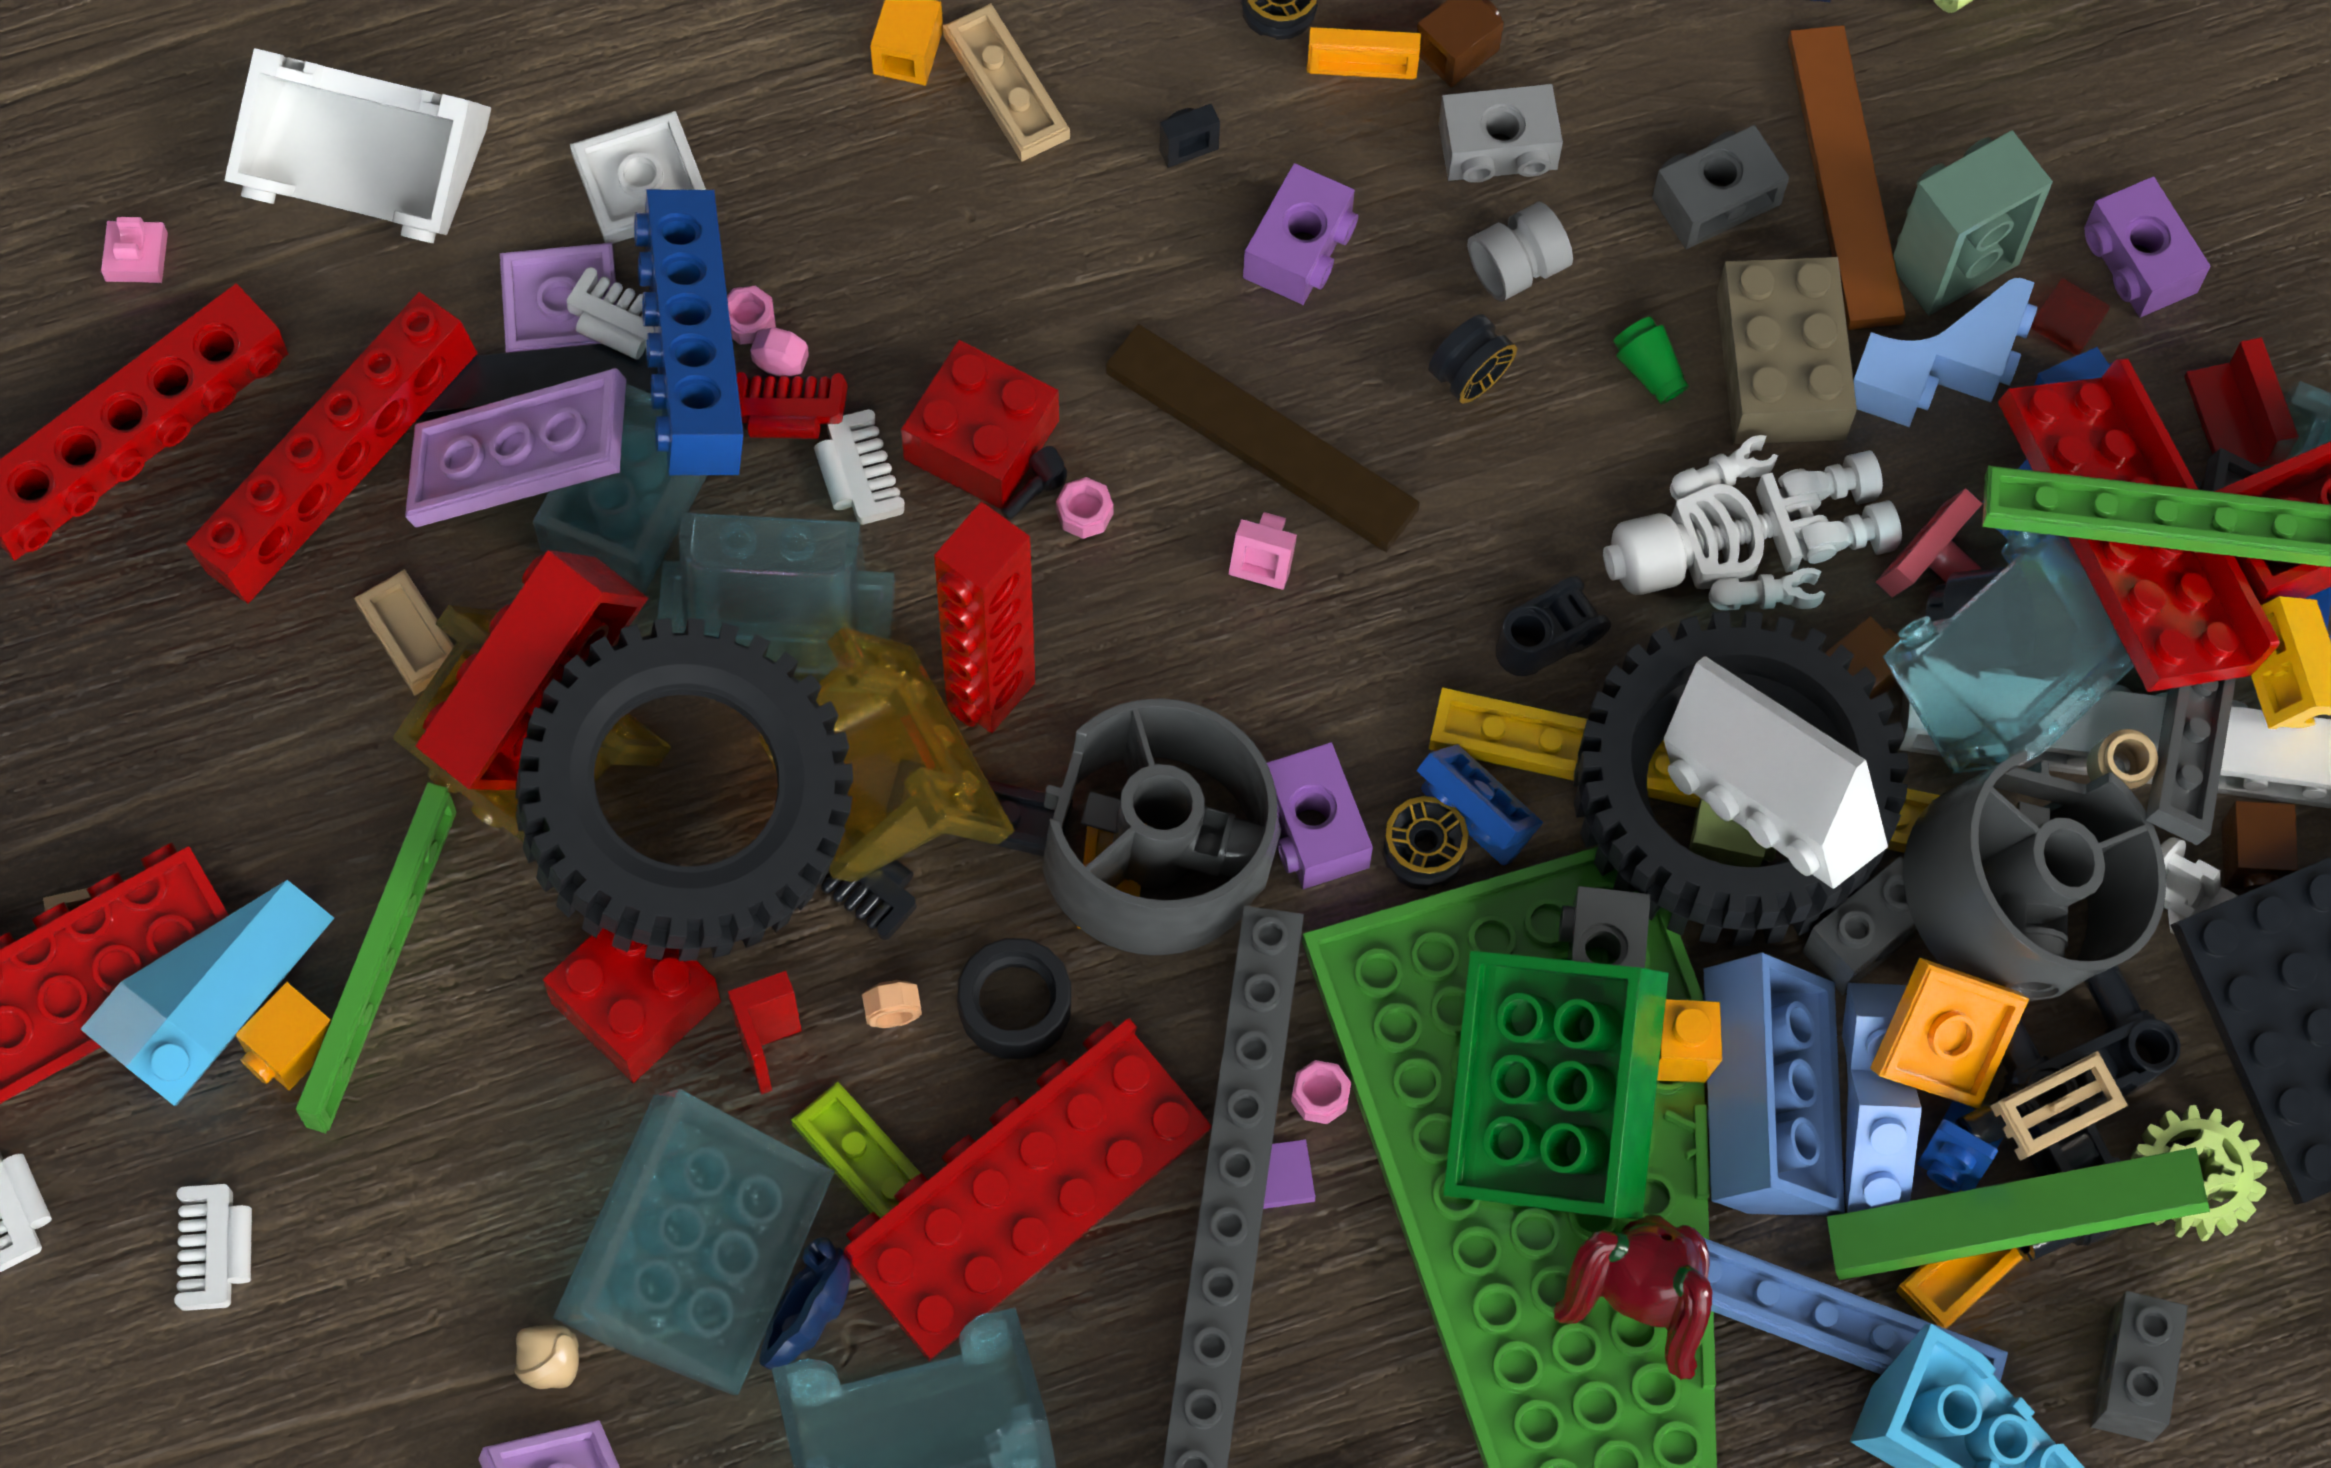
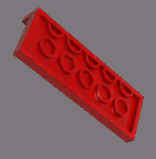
(2175, 610)
(80, 956)
(1024, 1188)

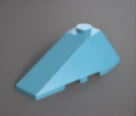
(192, 1001)

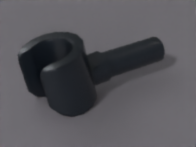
(1049, 474)

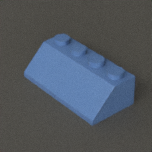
(1775, 1090)

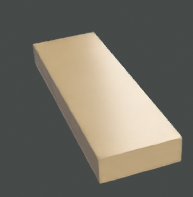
(1006, 82)

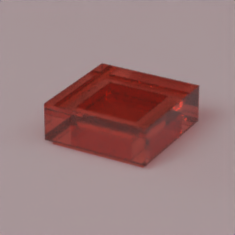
(2070, 317)

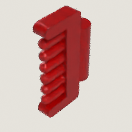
(795, 415)

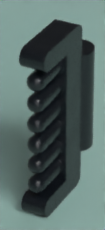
(885, 886)

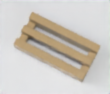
(2018, 1127)

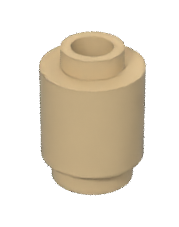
(2133, 748)

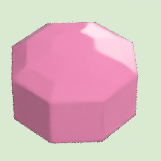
(749, 312)
(779, 352)
(1084, 507)
(1321, 1092)

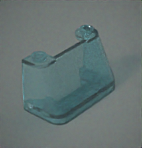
(2013, 659)
(938, 1414)

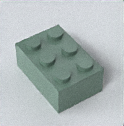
(1970, 221)

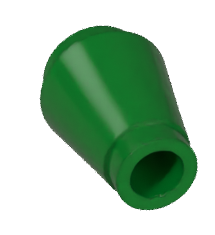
(1651, 359)

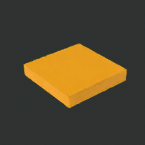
(1949, 1033)

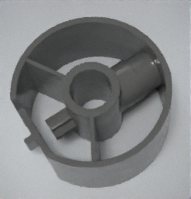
(1166, 796)
(1998, 879)

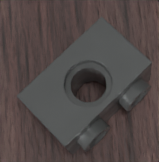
(1703, 210)
(1607, 921)
(1863, 929)
(2139, 1366)

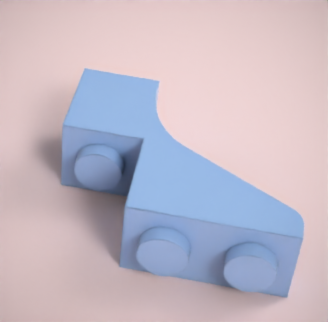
(1965, 357)
(1880, 1111)

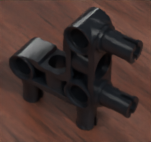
(2117, 1048)

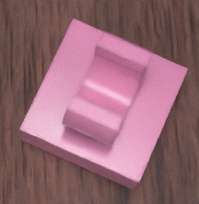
(134, 250)
(1263, 551)

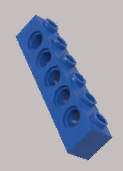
(691, 333)

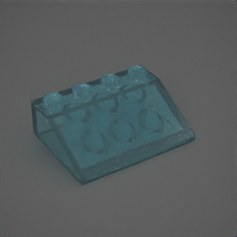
(695, 1242)

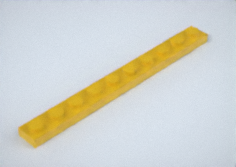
(1551, 741)

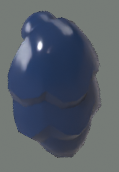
(808, 1304)

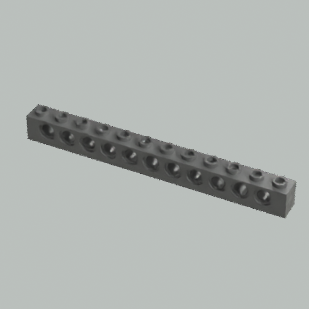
(1234, 1191)

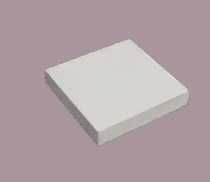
(627, 162)

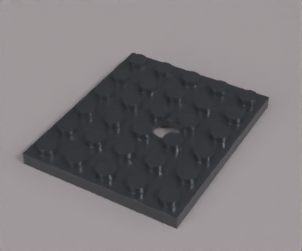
(2269, 993)

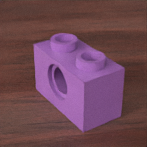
(1307, 205)
(2146, 219)
(1327, 850)

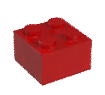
(980, 424)
(629, 1002)

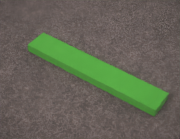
(2157, 516)
(376, 959)
(2018, 1214)

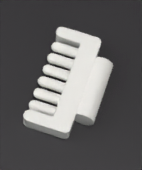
(604, 320)
(845, 473)
(21, 1212)
(226, 1245)

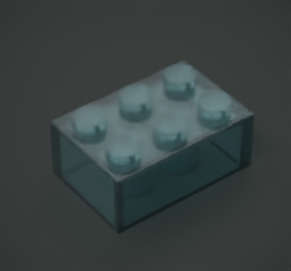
(625, 515)

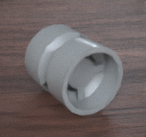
(1525, 249)

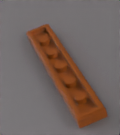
(1846, 177)

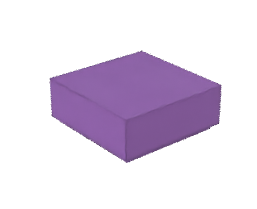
(1289, 1175)

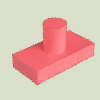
(1933, 547)

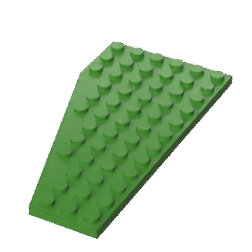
(1494, 1269)

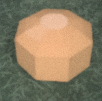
(891, 1004)

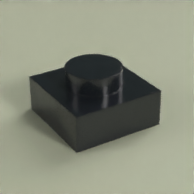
(1189, 134)

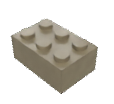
(1786, 350)

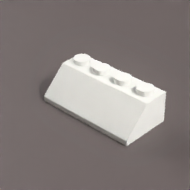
(1774, 775)

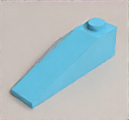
(1950, 1411)

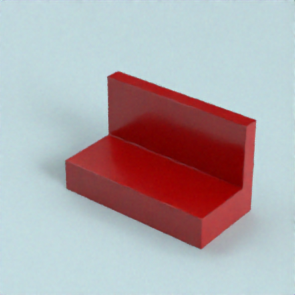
(2244, 406)
(762, 1015)

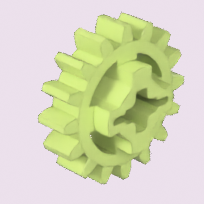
(2222, 1177)

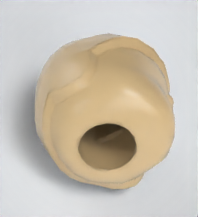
(546, 1356)

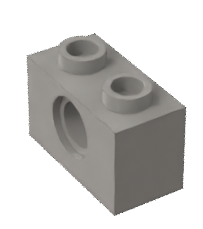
(1521, 113)

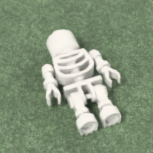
(1658, 549)

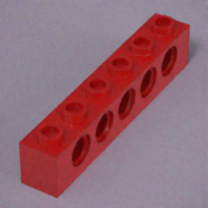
(134, 393)
(332, 447)
(986, 618)

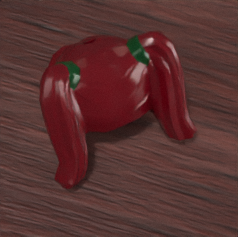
(1650, 1276)

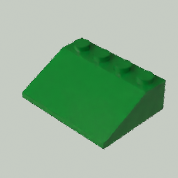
(1556, 1084)

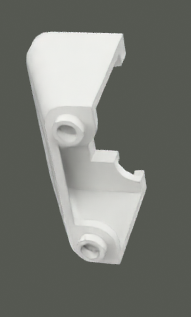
(354, 143)

